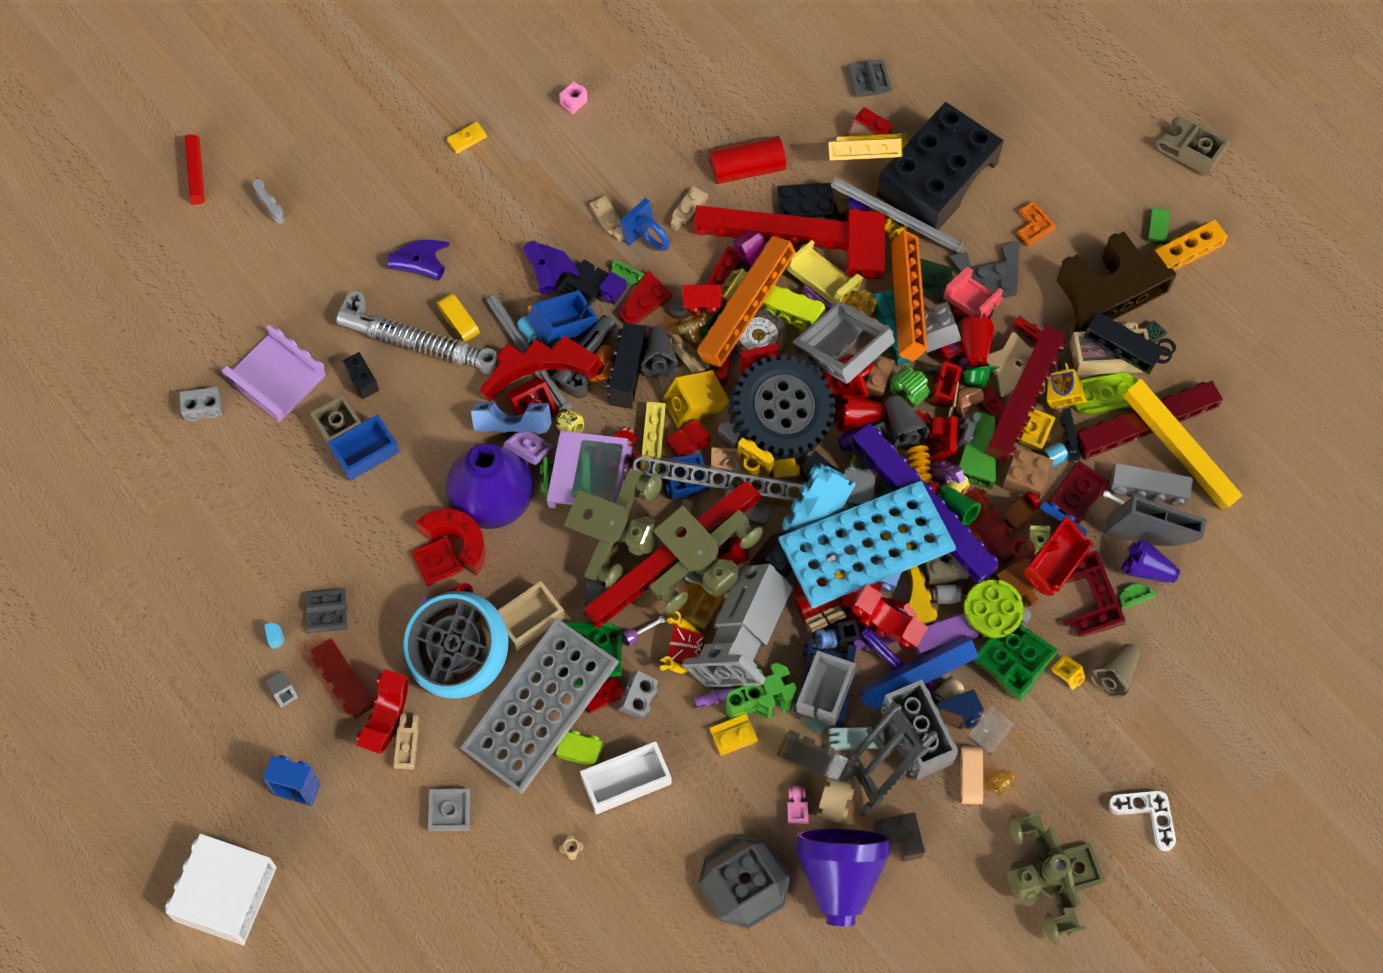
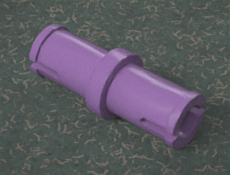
(712, 697)

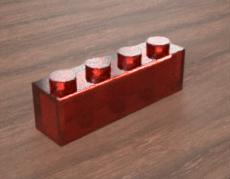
(342, 677)

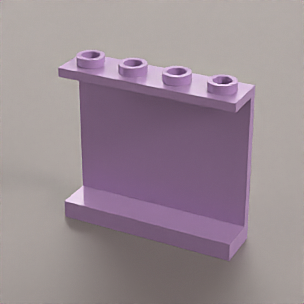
(276, 374)

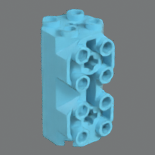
(821, 498)

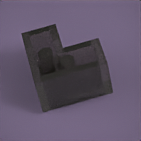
(905, 831)

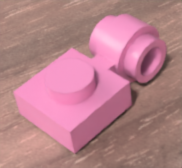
(797, 810)

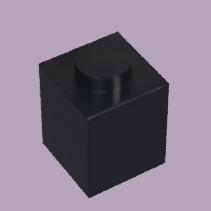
(846, 631)

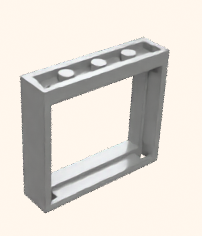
(846, 372)

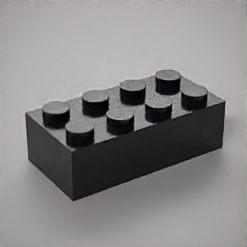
(626, 366)

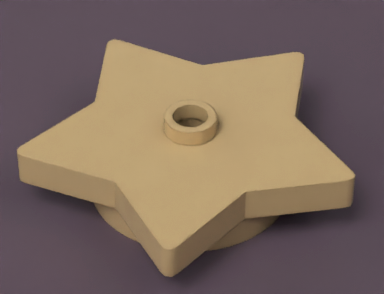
(1012, 362)

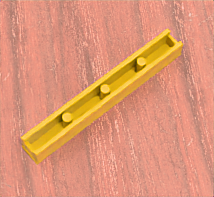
(1182, 445)

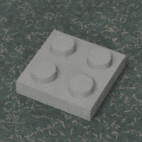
(449, 810)

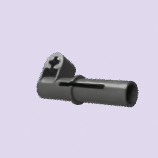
(591, 342)

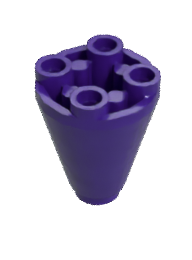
(1149, 563)

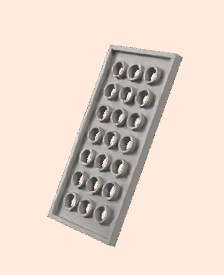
(540, 718)

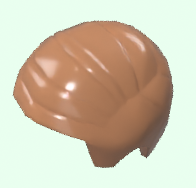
(967, 400)

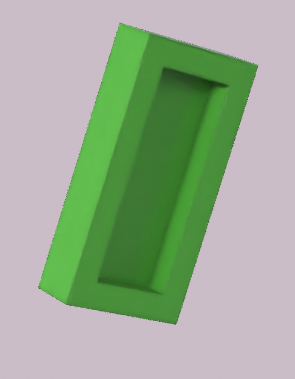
(1158, 226)

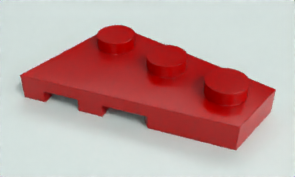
(644, 300)

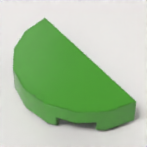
(630, 274)
(1135, 594)

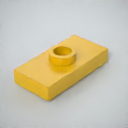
(466, 137)

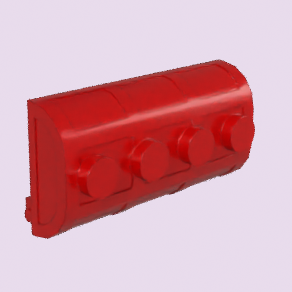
(1058, 558)

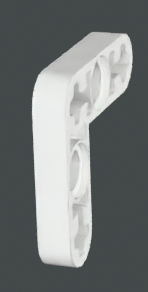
(1149, 806)

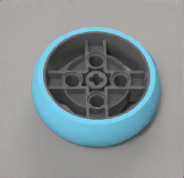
(441, 678)

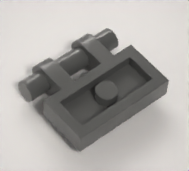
(966, 428)

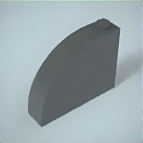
(1154, 523)

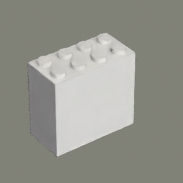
(220, 889)

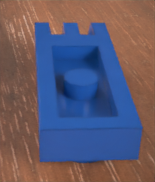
(1052, 510)

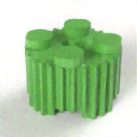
(910, 385)

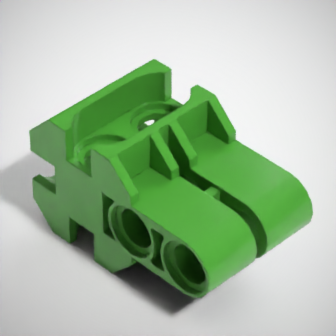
(762, 697)

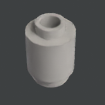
(946, 594)

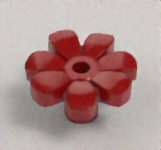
(626, 433)

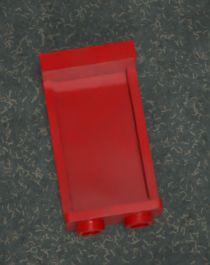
(865, 244)

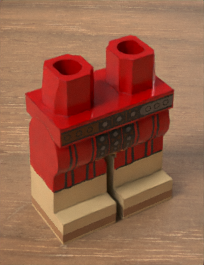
(820, 616)

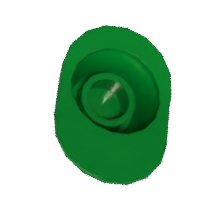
(978, 376)

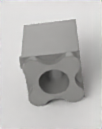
(863, 489)

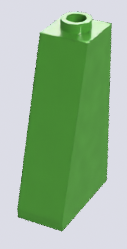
(977, 465)

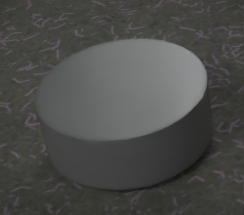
(677, 310)

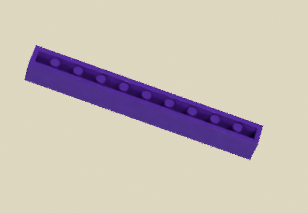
(898, 474)

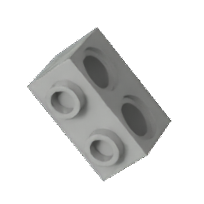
(201, 399)
(634, 693)

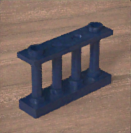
(848, 655)

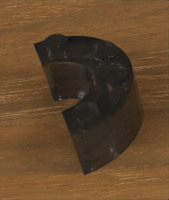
(818, 758)

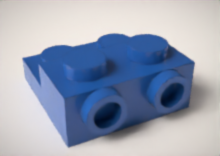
(680, 489)

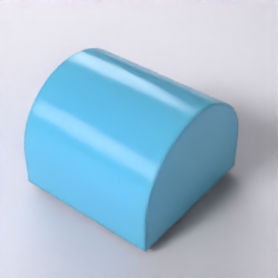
(1056, 452)
(274, 635)

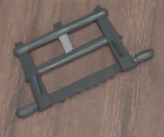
(917, 745)

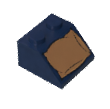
(961, 710)

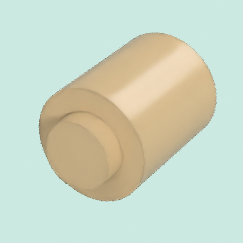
(948, 689)

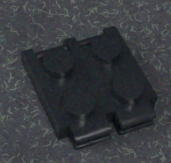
(587, 282)

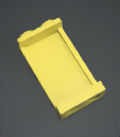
(822, 275)

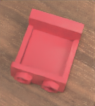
(971, 296)

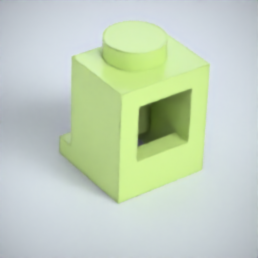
(1038, 533)

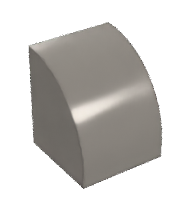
(282, 689)

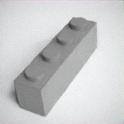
(1151, 484)

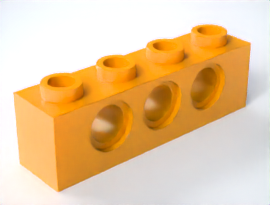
(1214, 237)

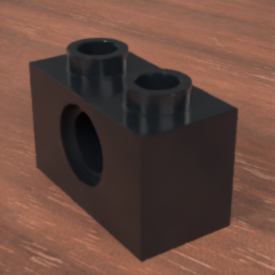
(361, 375)

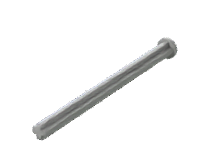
(897, 215)
(522, 345)

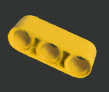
(458, 317)

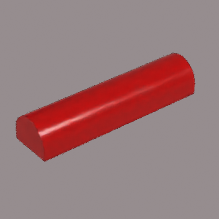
(194, 169)

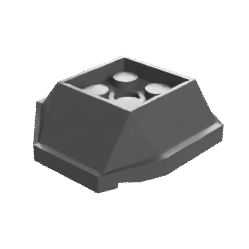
(739, 902)

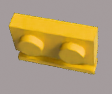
(733, 734)

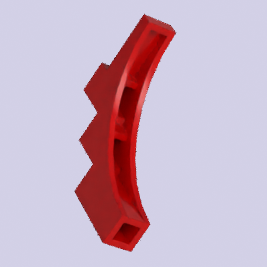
(539, 357)

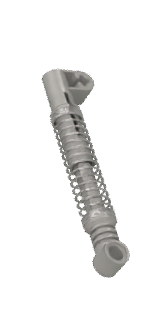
(377, 328)

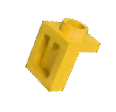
(1069, 671)

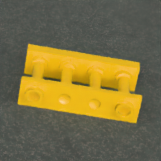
(867, 146)

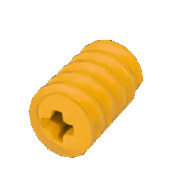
(917, 459)

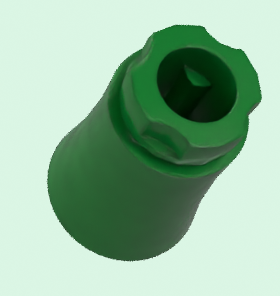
(963, 506)

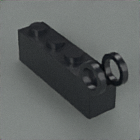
(1127, 344)

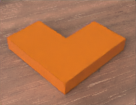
(1038, 224)

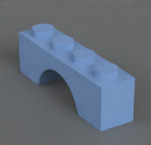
(489, 417)

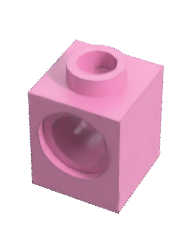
(572, 103)

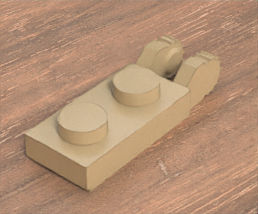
(406, 743)

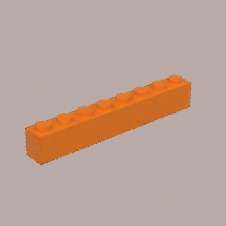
(908, 296)
(746, 301)

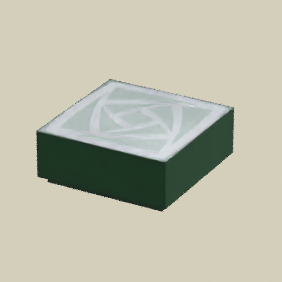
(1155, 332)

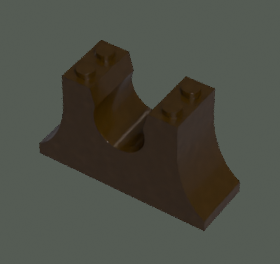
(1129, 286)

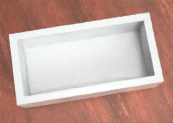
(626, 777)

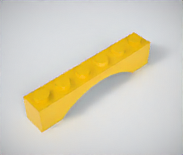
(920, 596)

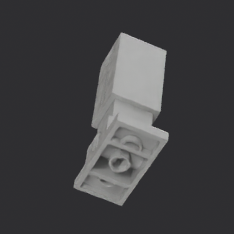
(742, 628)

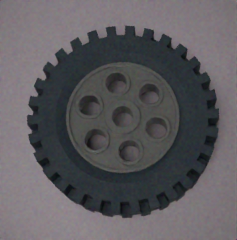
(768, 434)

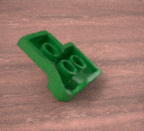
(599, 637)
(1016, 660)

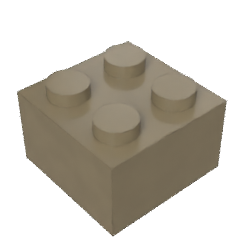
(334, 418)

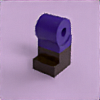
(842, 207)

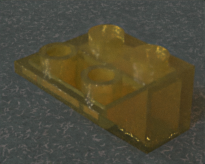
(701, 607)

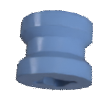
(826, 638)

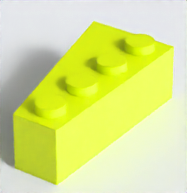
(793, 308)

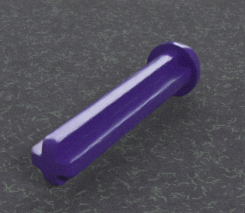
(881, 648)

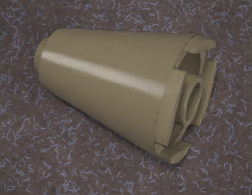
(1117, 671)

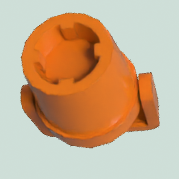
(607, 356)

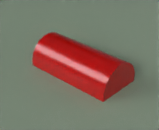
(748, 159)

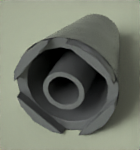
(658, 354)
(904, 423)

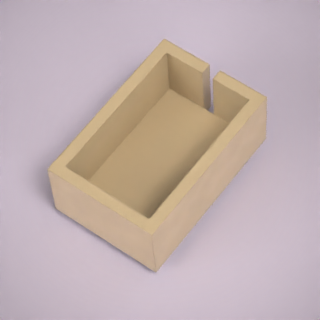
(530, 615)

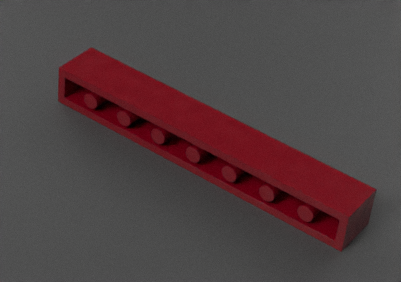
(1024, 395)
(1131, 426)

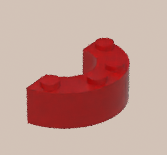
(460, 525)
(886, 620)
(386, 716)

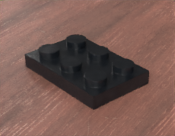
(806, 200)

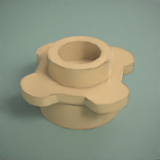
(577, 846)

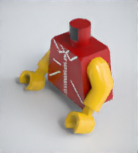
(684, 643)

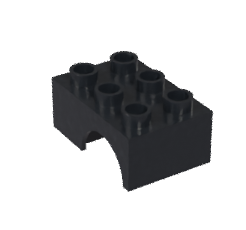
(938, 166)

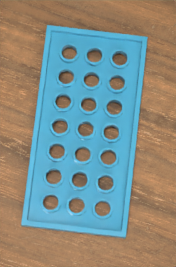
(871, 573)

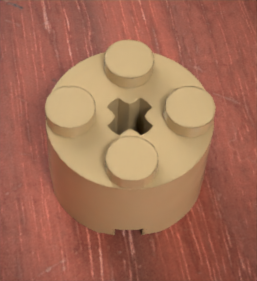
(834, 801)

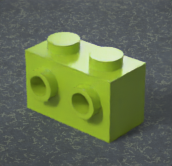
(580, 748)

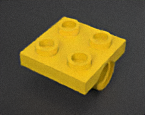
(750, 453)

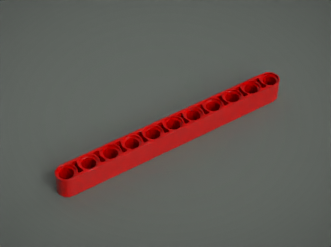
(657, 564)

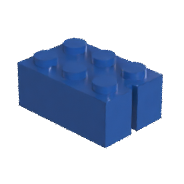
(562, 317)
(363, 447)
(287, 776)

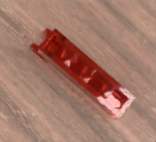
(995, 532)

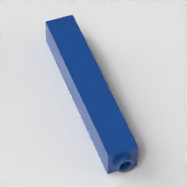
(923, 668)

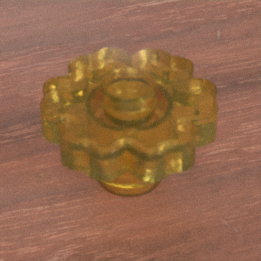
(691, 326)

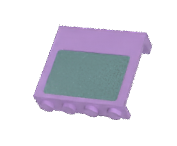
(590, 465)

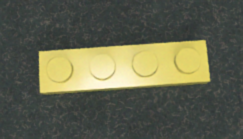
(653, 431)

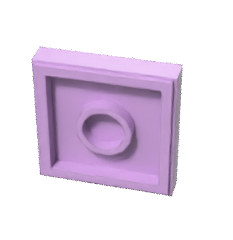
(529, 446)

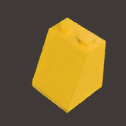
(694, 398)

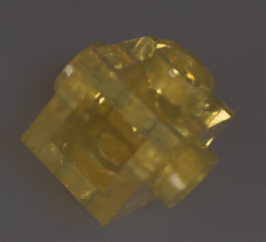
(862, 301)

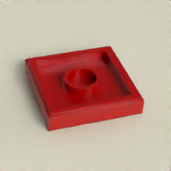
(437, 561)

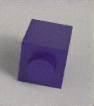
(612, 288)

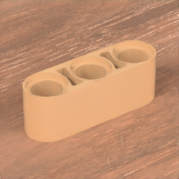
(971, 775)

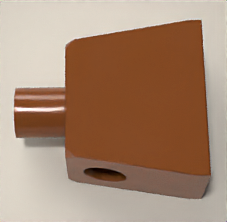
(1016, 577)

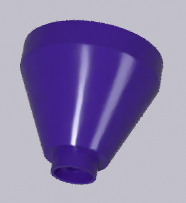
(490, 485)
(842, 869)

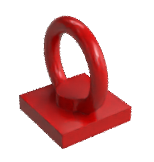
(856, 387)

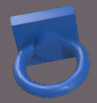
(638, 222)

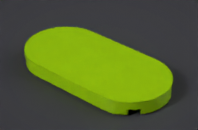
(1105, 393)

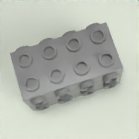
(925, 717)

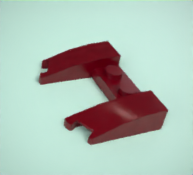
(1109, 612)

